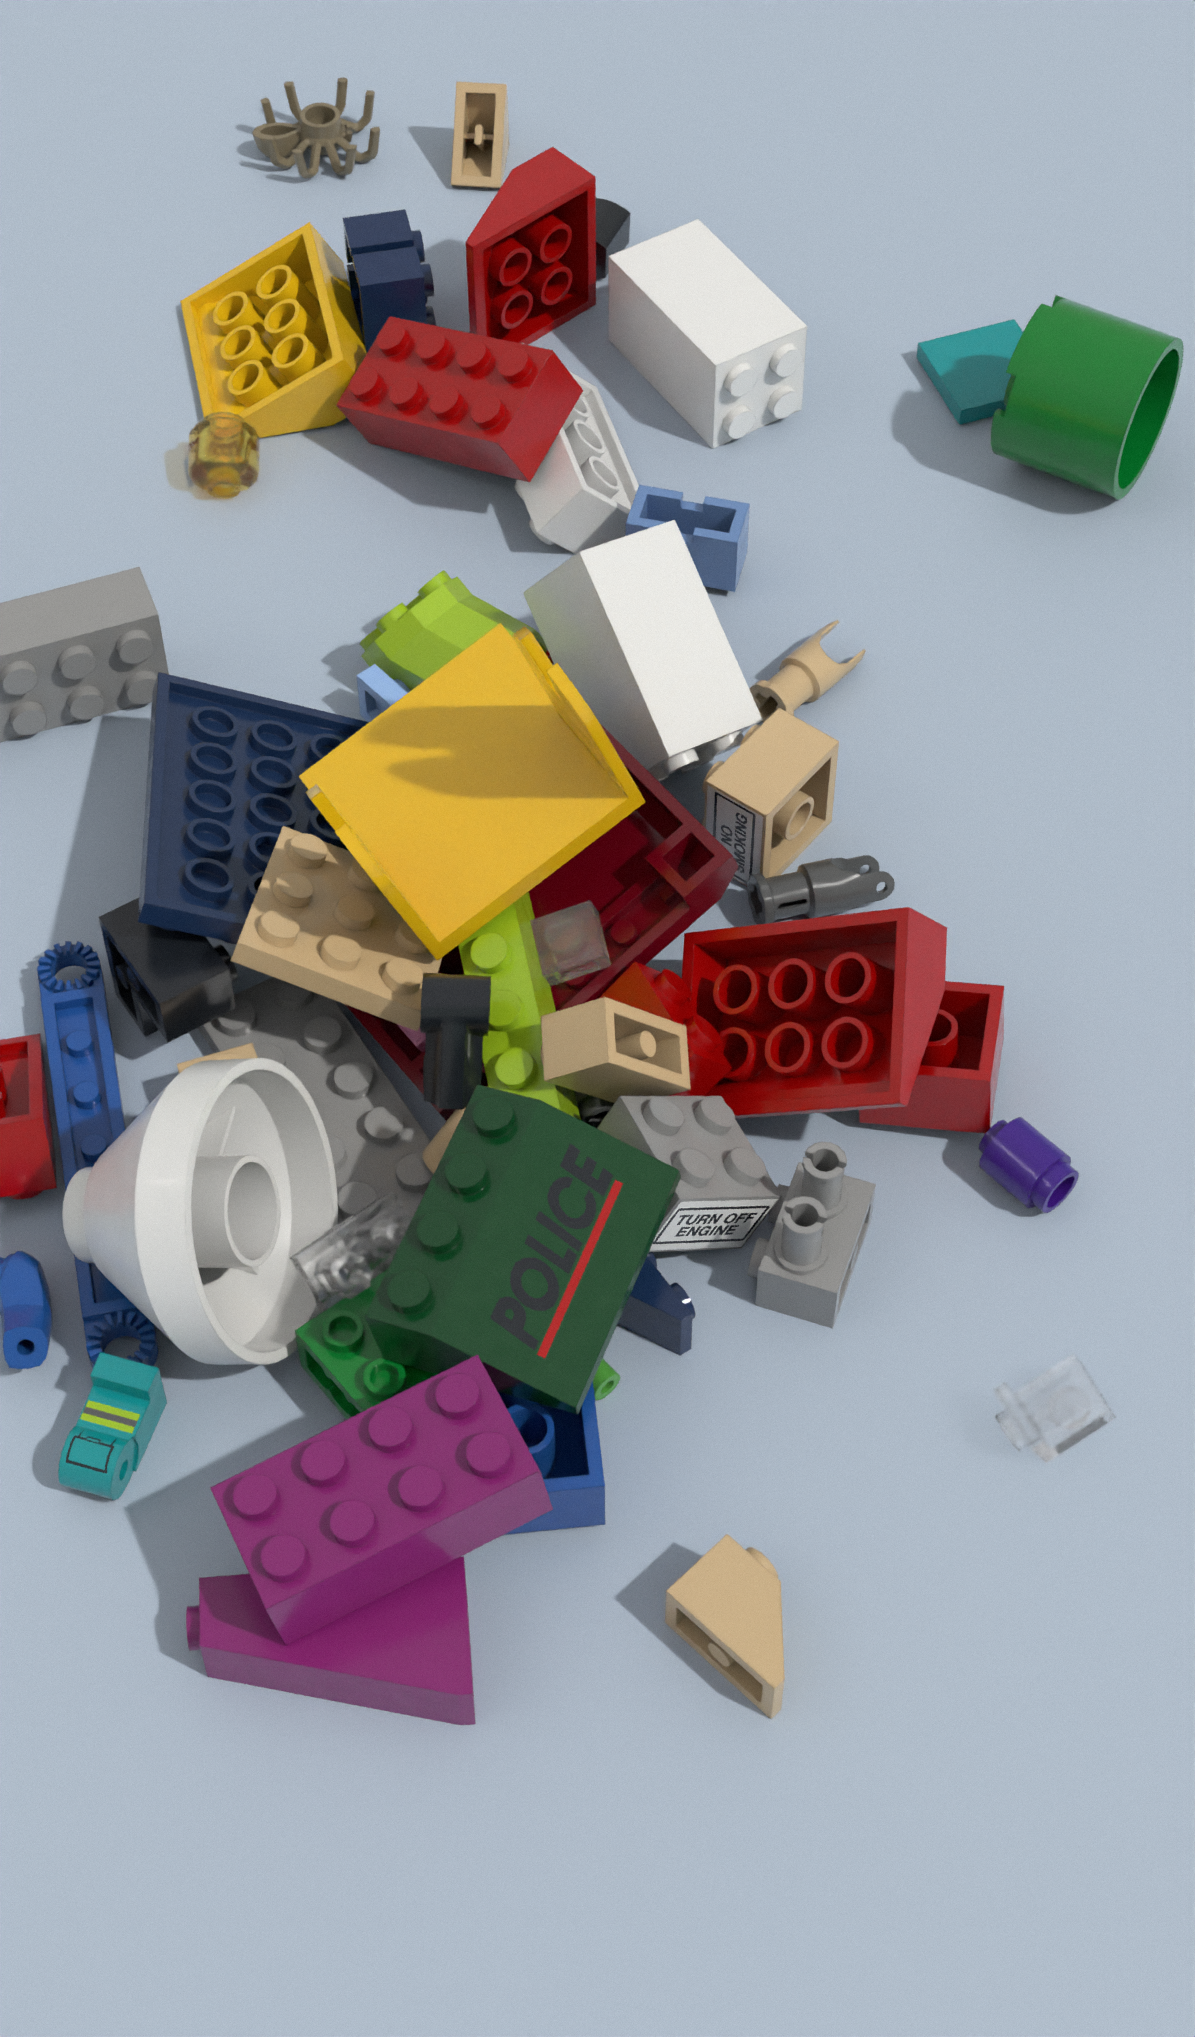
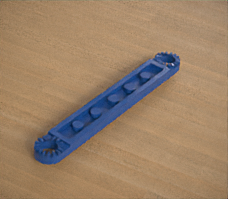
(88, 1122)

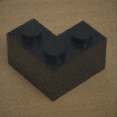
(166, 976)

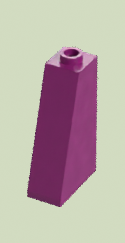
(391, 1655)

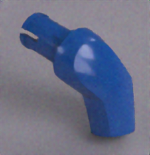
(24, 1311)

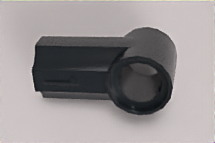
(454, 1020)

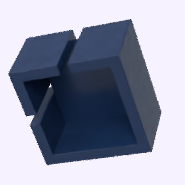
(387, 271)

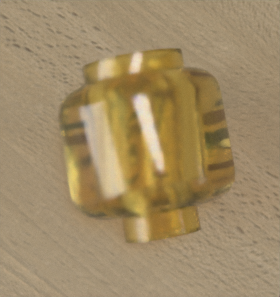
(223, 453)

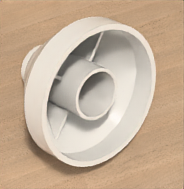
(209, 1206)

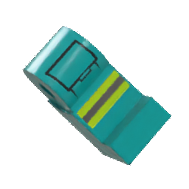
(112, 1427)

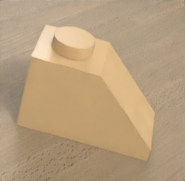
(733, 1618)

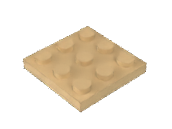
(333, 932)

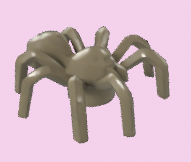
(319, 130)

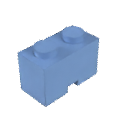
(712, 531)

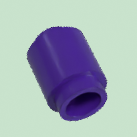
(1027, 1164)

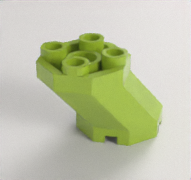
(433, 630)

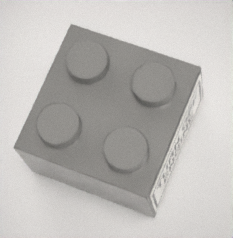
(722, 1180)

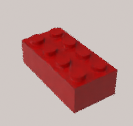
(460, 398)

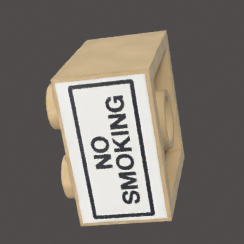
(772, 794)

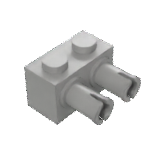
(814, 1238)

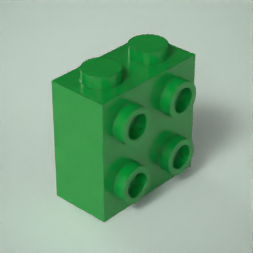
(346, 1360)

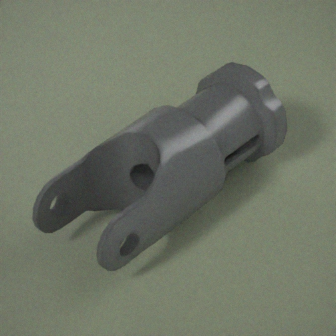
(817, 889)

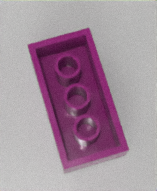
(382, 1499)

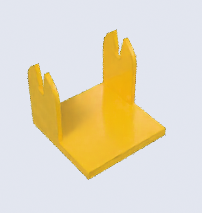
(473, 787)

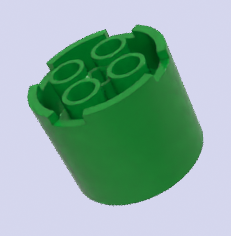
(1087, 396)

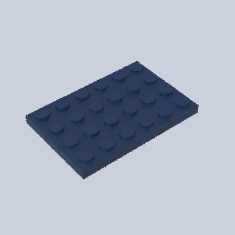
(219, 796)

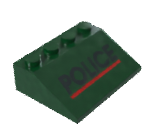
(522, 1250)

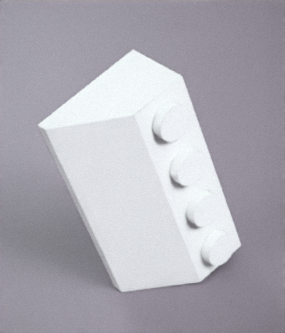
(583, 482)

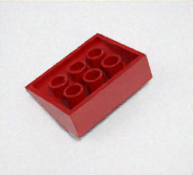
(819, 1008)

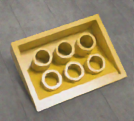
(277, 337)

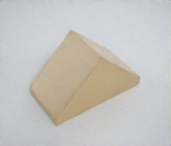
(480, 135)

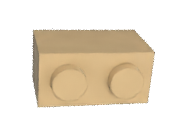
(614, 1051)

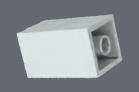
(706, 333)
(646, 649)

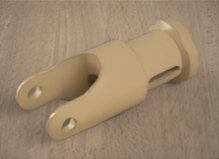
(802, 677)

